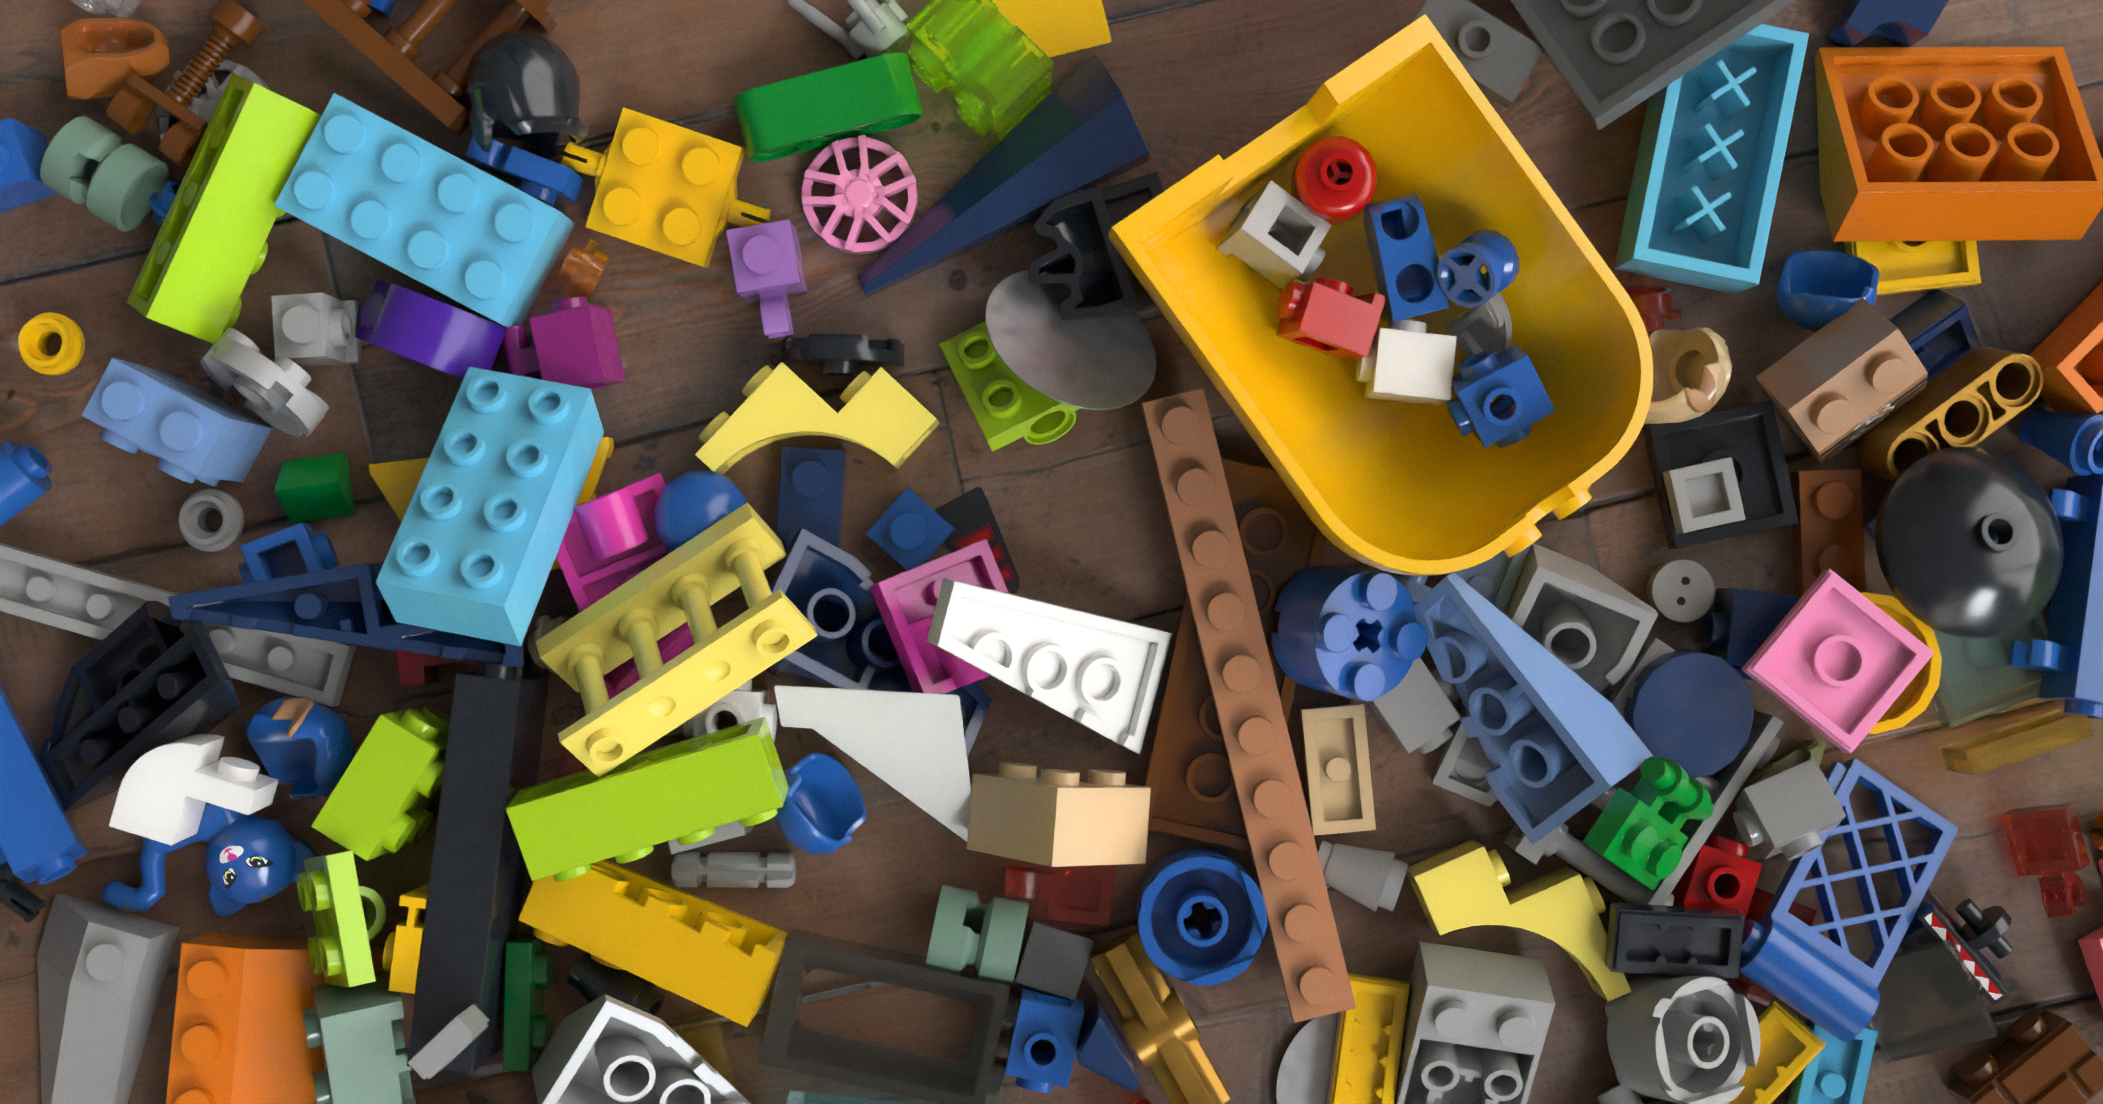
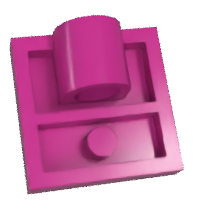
(611, 540)
(908, 610)

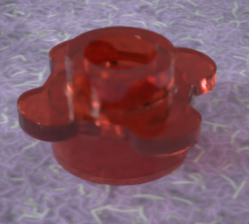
(1653, 305)

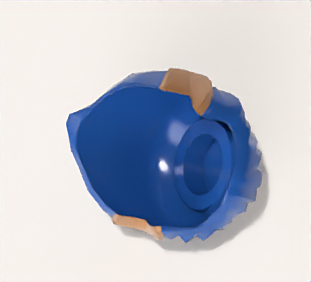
(301, 745)

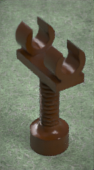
(135, 103)

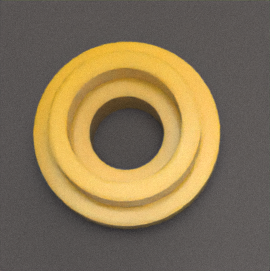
(34, 340)

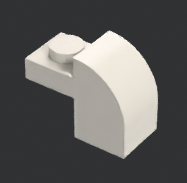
(170, 785)

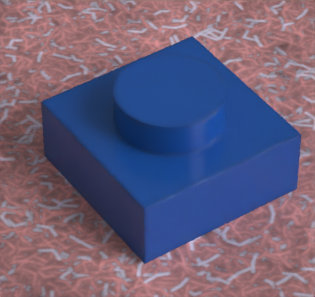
(910, 530)

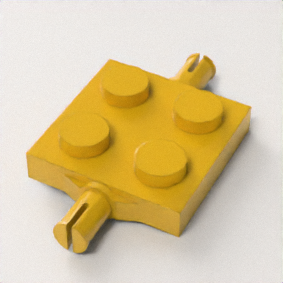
(665, 187)

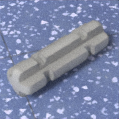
(734, 869)

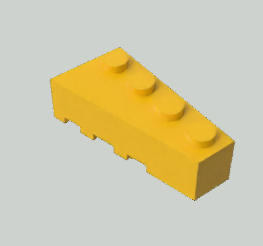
(660, 936)

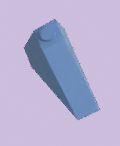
(1539, 723)

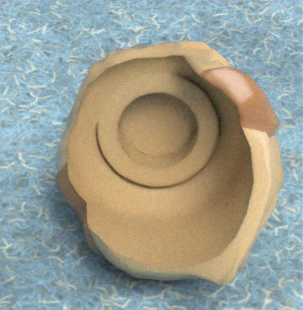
(1688, 373)

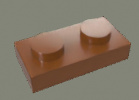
(1828, 527)

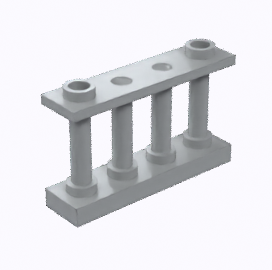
(1721, 786)

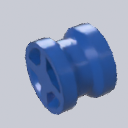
(1461, 265)

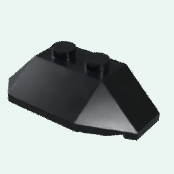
(132, 694)

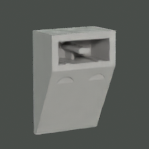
(1472, 1027)

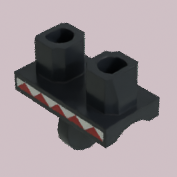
(1982, 929)

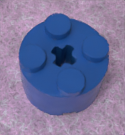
(1347, 631)
(1234, 929)

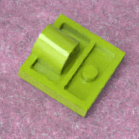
(999, 398)
(342, 933)

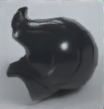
(524, 92)

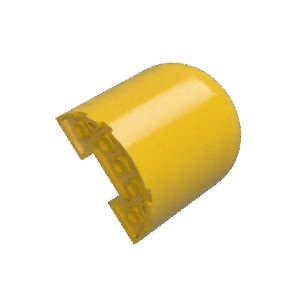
(1384, 474)

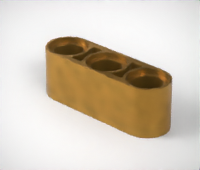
(1976, 405)

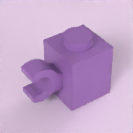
(768, 270)

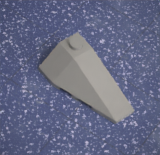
(1579, 620)
(97, 998)
(624, 1057)

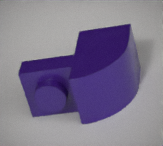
(428, 330)

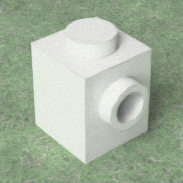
(1408, 365)

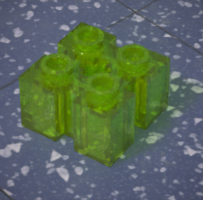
(982, 60)

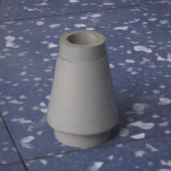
(1363, 874)

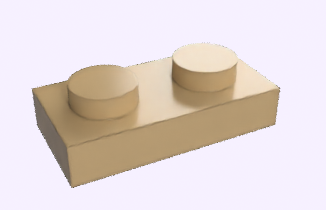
(1337, 769)

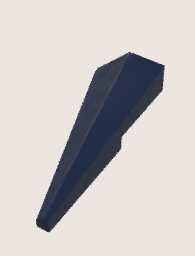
(1061, 148)
(333, 607)

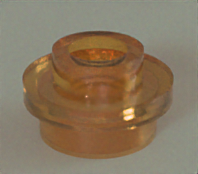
(583, 269)

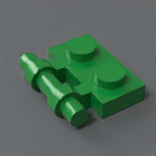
(1643, 827)

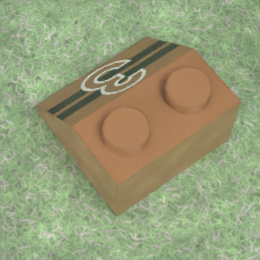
(1844, 380)

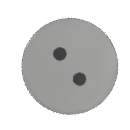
(1680, 590)

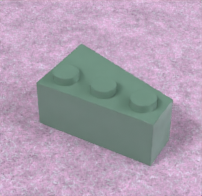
(359, 1044)

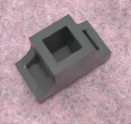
(1488, 49)

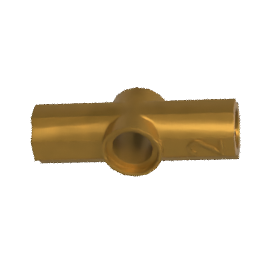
(1158, 1023)

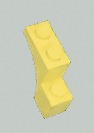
(783, 406)
(1466, 890)

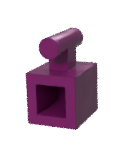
(571, 347)

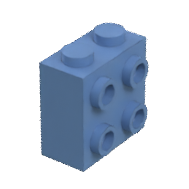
(175, 422)

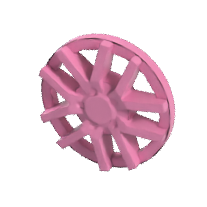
(859, 195)

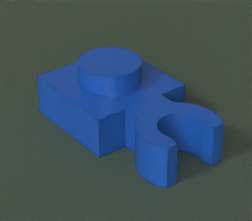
(537, 175)

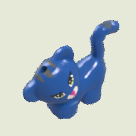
(245, 862)

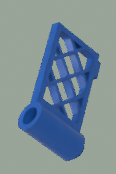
(1819, 973)

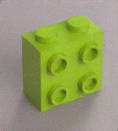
(389, 784)

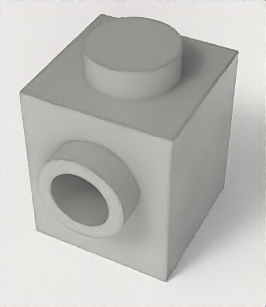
(1418, 710)
(1788, 811)

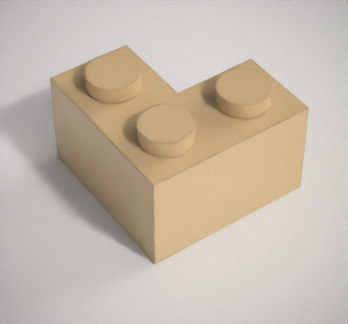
(1059, 817)

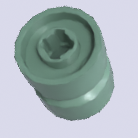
(97, 169)
(977, 933)

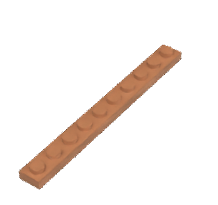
(1248, 705)

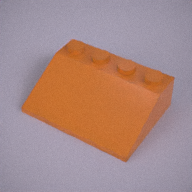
(1954, 144)
(243, 1021)

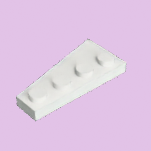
(1064, 657)

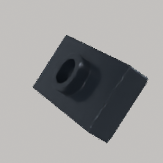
(1674, 940)

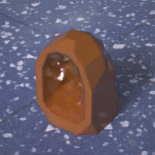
(105, 53)

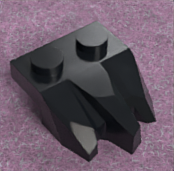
(1085, 257)

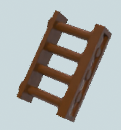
(397, 49)

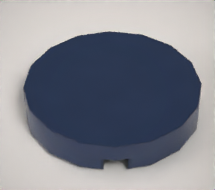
(1691, 710)

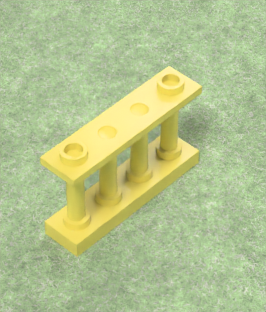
(651, 606)

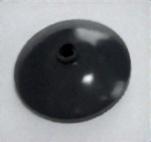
(1939, 547)

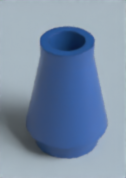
(2067, 438)

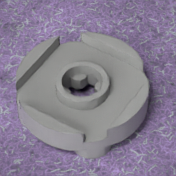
(272, 389)

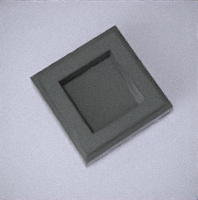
(1054, 959)

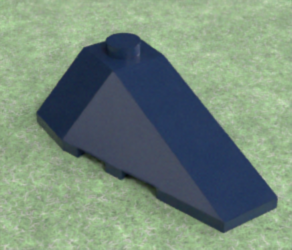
(852, 637)

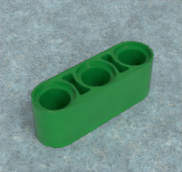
(827, 107)

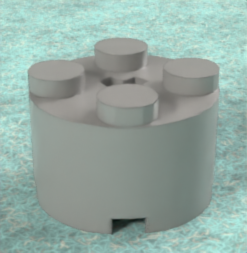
(1682, 1038)

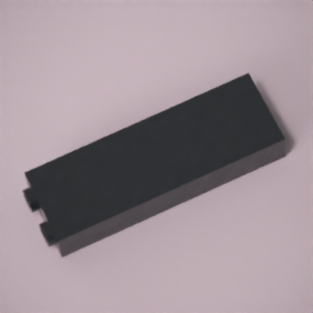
(477, 857)

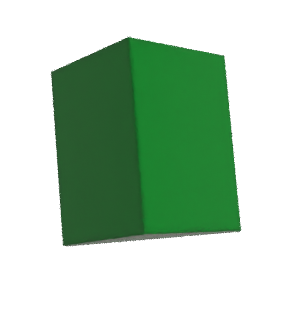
(315, 488)

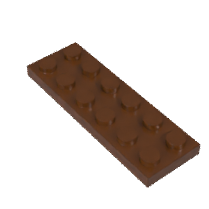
(1188, 758)

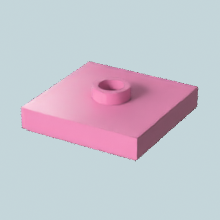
(1838, 661)

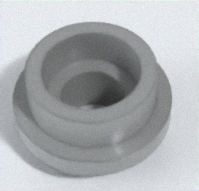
(193, 517)

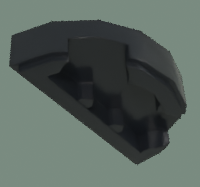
(841, 352)

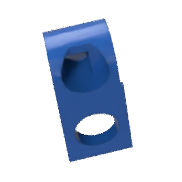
(1403, 258)

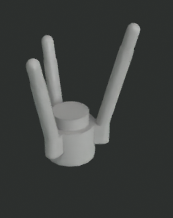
(874, 26)

